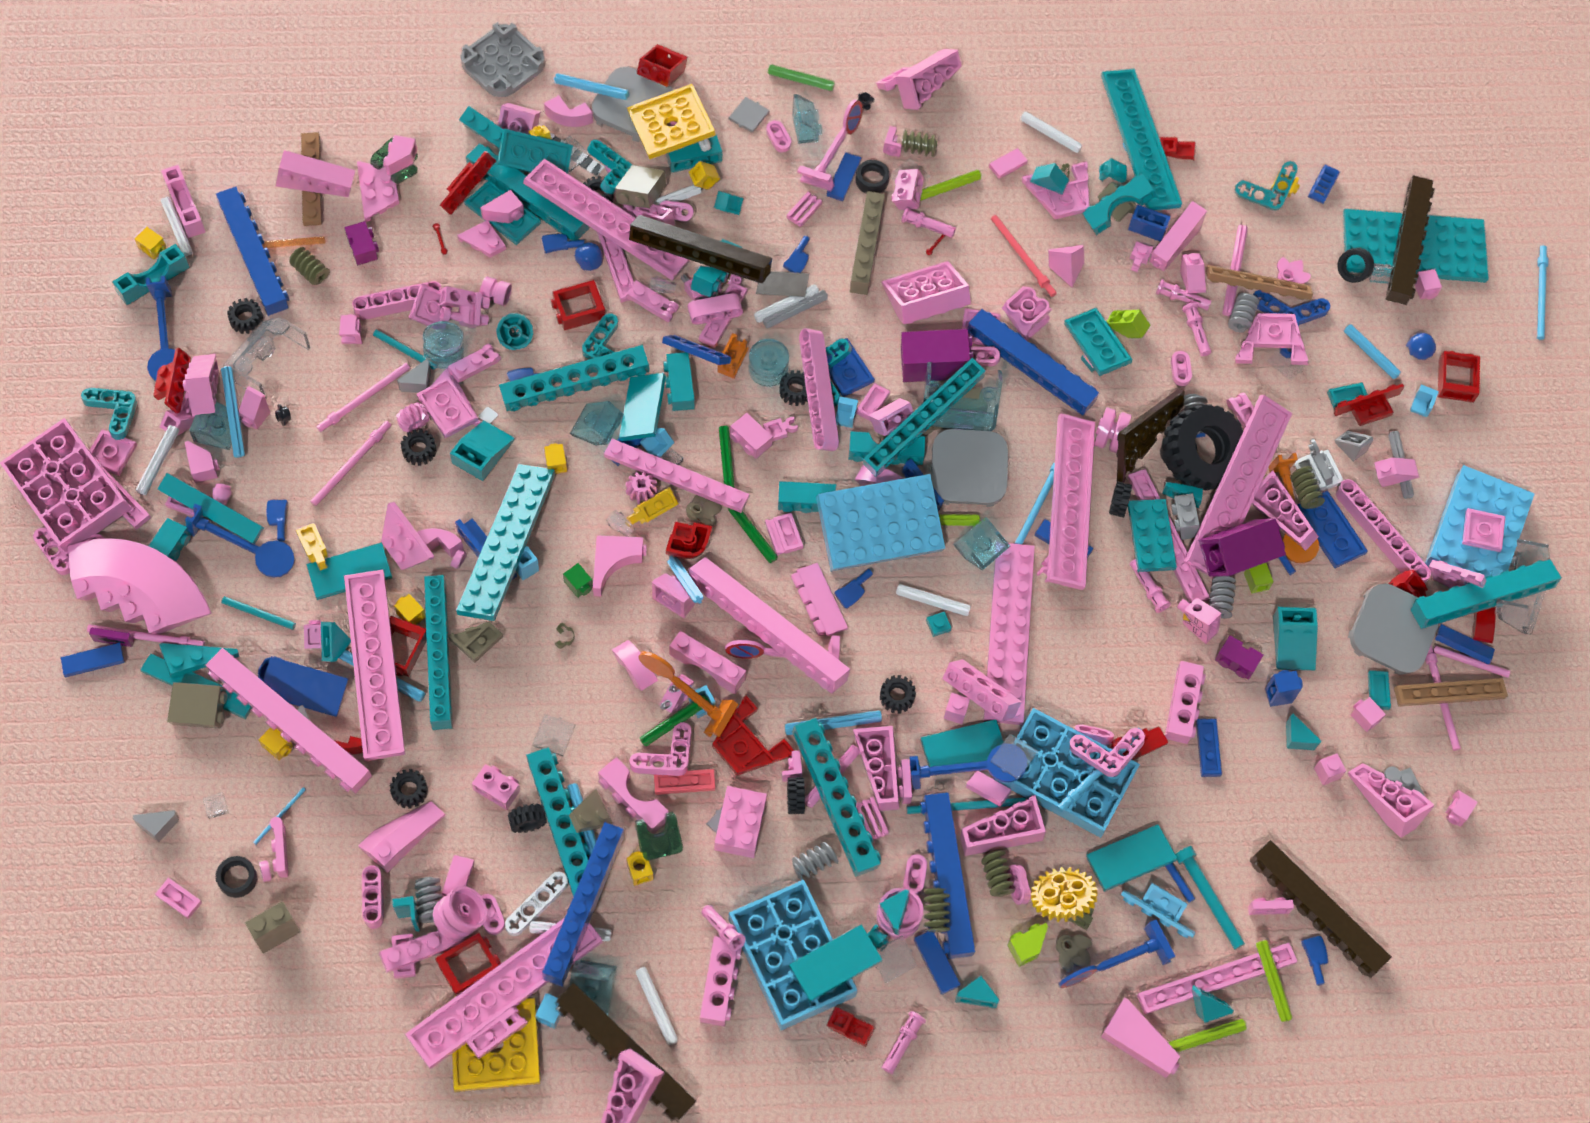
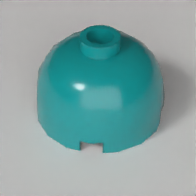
(514, 340)

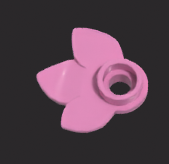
(1292, 271)

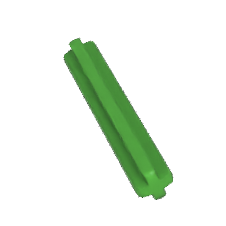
(801, 77)

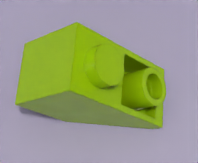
(1129, 323)
(1028, 945)

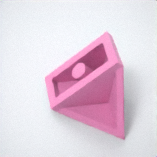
(1067, 262)

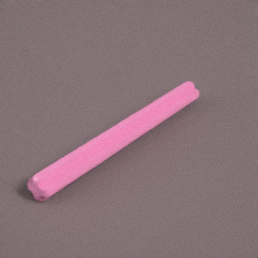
(1235, 265)

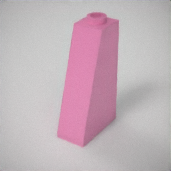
(1178, 236)
(1139, 1039)

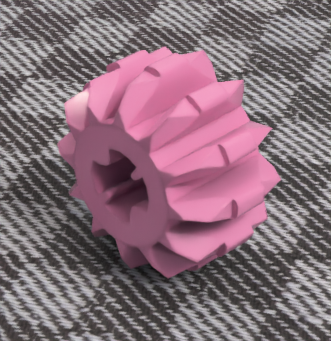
(412, 417)
(641, 481)

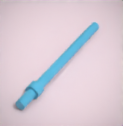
(1542, 263)
(1037, 506)
(1074, 794)

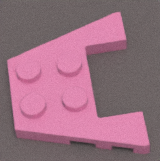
(1074, 199)
(1273, 332)
(1454, 576)

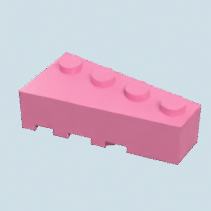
(313, 175)
(1275, 502)

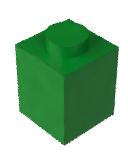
(578, 580)

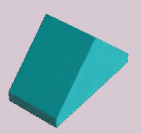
(1050, 177)
(333, 641)
(1299, 735)
(894, 909)
(978, 994)
(1209, 1006)

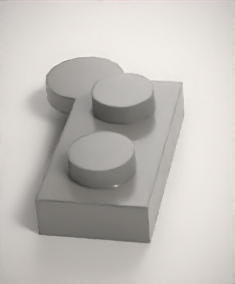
(1319, 459)
(1405, 776)

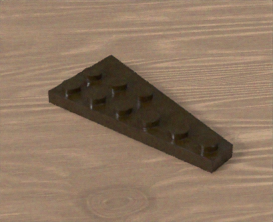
(1140, 435)

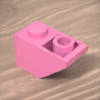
(400, 155)

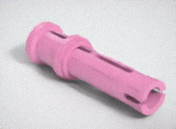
(921, 220)
(1204, 303)
(1195, 321)
(1153, 591)
(726, 931)
(907, 1034)

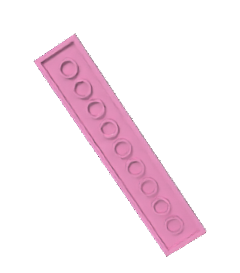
(599, 215)
(1242, 474)
(1071, 502)
(1011, 624)
(374, 665)
(490, 997)

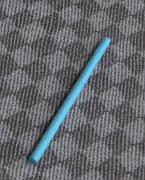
(280, 815)

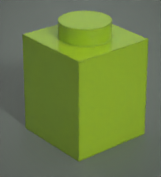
(1258, 578)

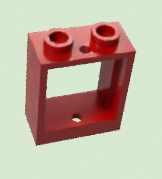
(661, 75)
(581, 318)
(1458, 391)
(414, 632)
(449, 975)

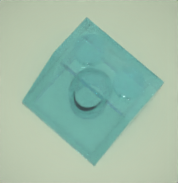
(805, 120)
(597, 423)
(212, 428)
(981, 544)
(595, 981)

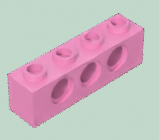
(982, 690)
(1175, 729)
(709, 1012)

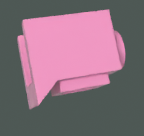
(350, 329)
(1460, 808)

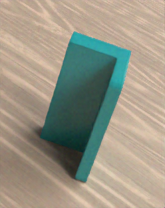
(405, 908)

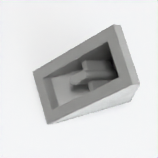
(416, 379)
(1354, 444)
(157, 823)

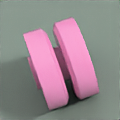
(1109, 429)
(460, 913)
(911, 919)

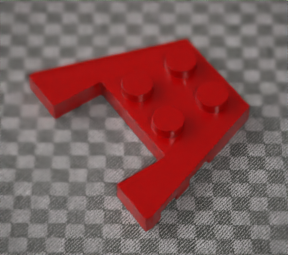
(741, 747)

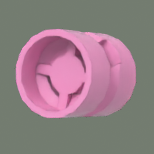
(496, 291)

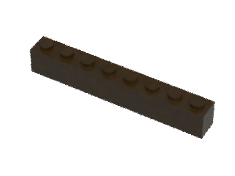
(1409, 240)
(700, 249)
(1320, 909)
(608, 1036)

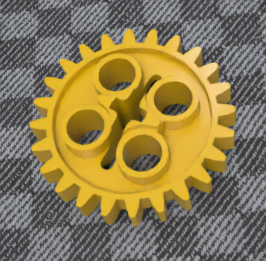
(1064, 894)

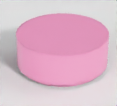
(458, 559)
(265, 871)

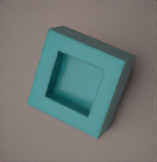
(938, 624)

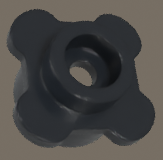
(864, 96)
(282, 414)

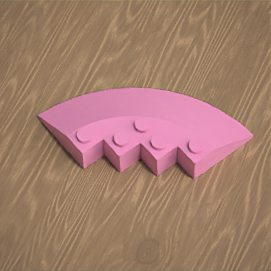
(137, 582)

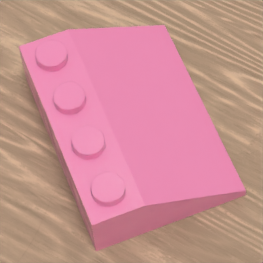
(927, 292)

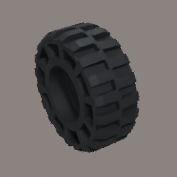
(1181, 450)

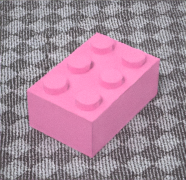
(740, 822)

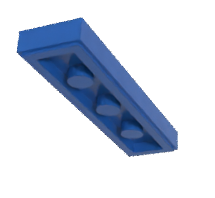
(696, 350)

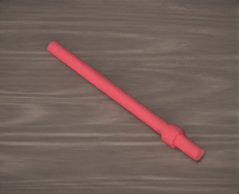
(1042, 279)

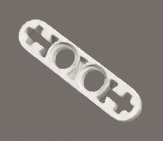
(533, 901)

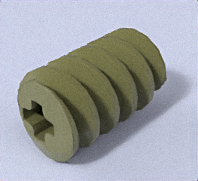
(919, 143)
(309, 266)
(1307, 488)
(996, 874)
(936, 909)

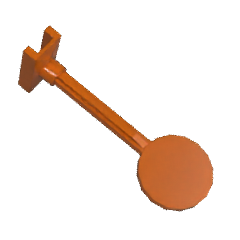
(1293, 551)
(720, 715)

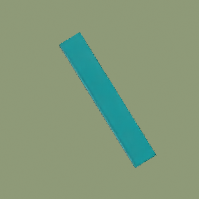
(211, 508)
(156, 668)

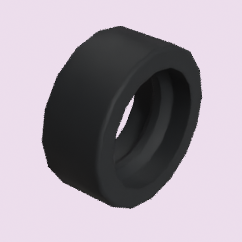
(872, 165)
(1342, 266)
(229, 863)

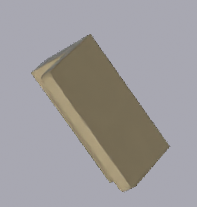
(1121, 210)

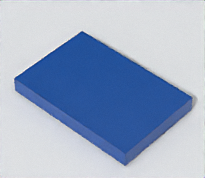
(850, 373)

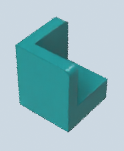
(728, 203)

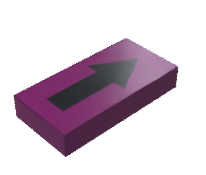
(111, 637)

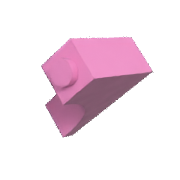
(613, 554)

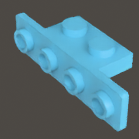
(1163, 905)

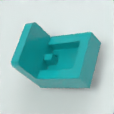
(1114, 170)

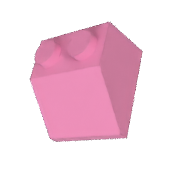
(518, 118)
(671, 594)

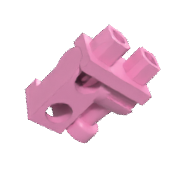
(468, 304)

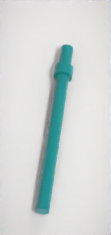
(970, 805)

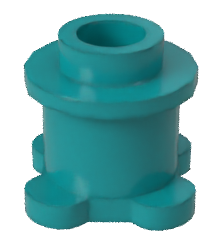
(877, 937)

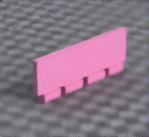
(822, 604)

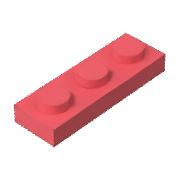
(689, 782)

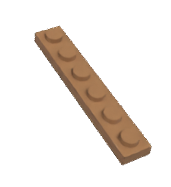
(310, 200)
(1259, 282)
(1450, 692)

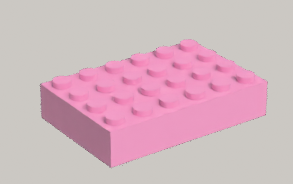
(65, 485)

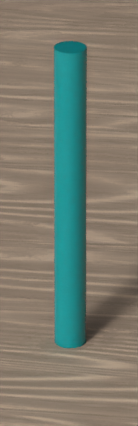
(399, 346)
(259, 613)

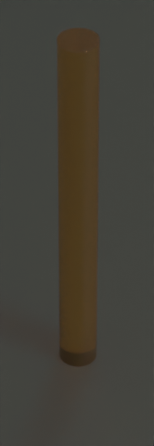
(294, 242)

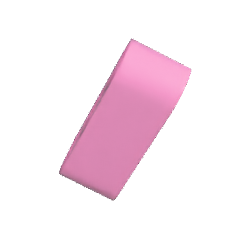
(715, 308)
(372, 887)

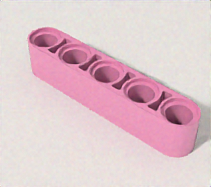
(388, 301)

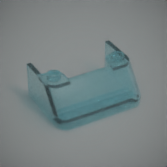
(968, 413)

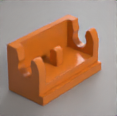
(737, 351)

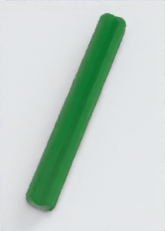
(726, 456)
(754, 535)
(670, 723)

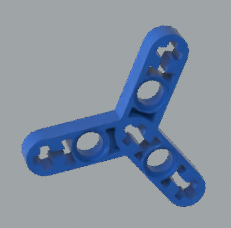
(1284, 309)

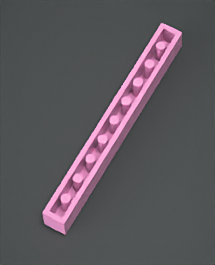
(769, 625)
(289, 721)

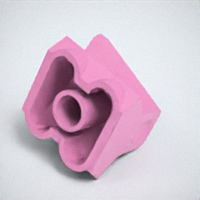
(1027, 312)

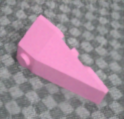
(1395, 804)
(394, 840)

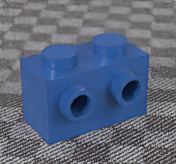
(1149, 223)
(1283, 688)

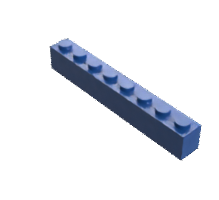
(252, 251)
(1033, 362)
(948, 873)
(583, 904)

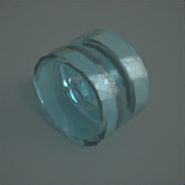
(443, 344)
(768, 362)

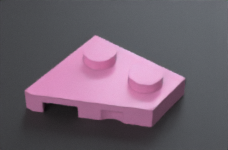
(483, 239)

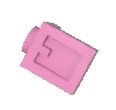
(891, 146)
(312, 634)
(794, 766)

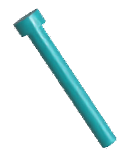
(1186, 857)

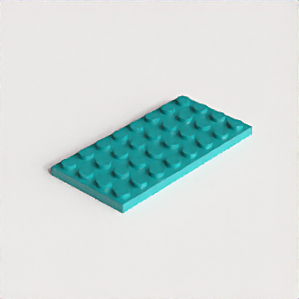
(1451, 244)

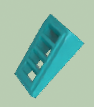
(1174, 489)

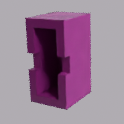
(361, 242)
(1238, 658)

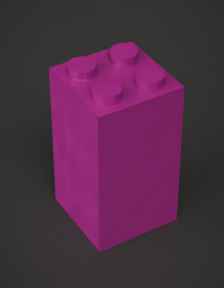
(943, 348)
(1242, 547)

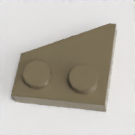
(476, 640)
(590, 814)

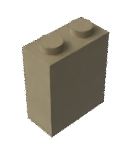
(640, 186)
(197, 705)
(272, 927)

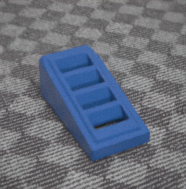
(1328, 174)

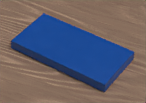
(1334, 531)
(306, 686)

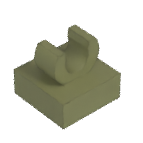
(1083, 922)

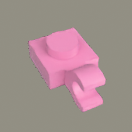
(1140, 255)

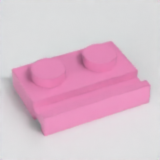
(784, 534)

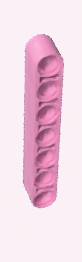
(818, 390)
(1378, 525)

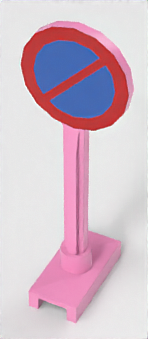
(818, 176)
(750, 649)

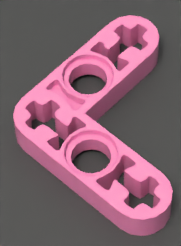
(61, 556)
(1112, 757)
(670, 761)

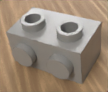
(1187, 518)

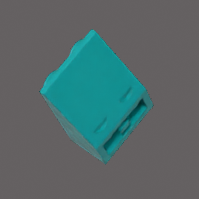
(481, 450)
(1295, 638)

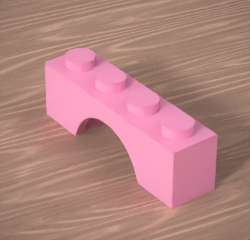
(183, 202)
(721, 669)
(615, 778)

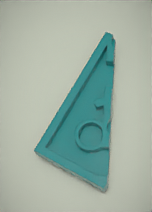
(189, 658)

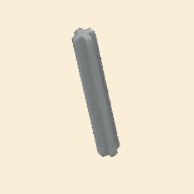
(795, 309)
(1398, 452)

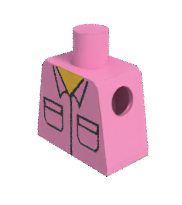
(1200, 619)

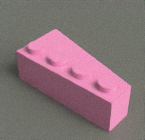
(927, 76)
(202, 384)
(879, 759)
(1005, 829)
(631, 1088)

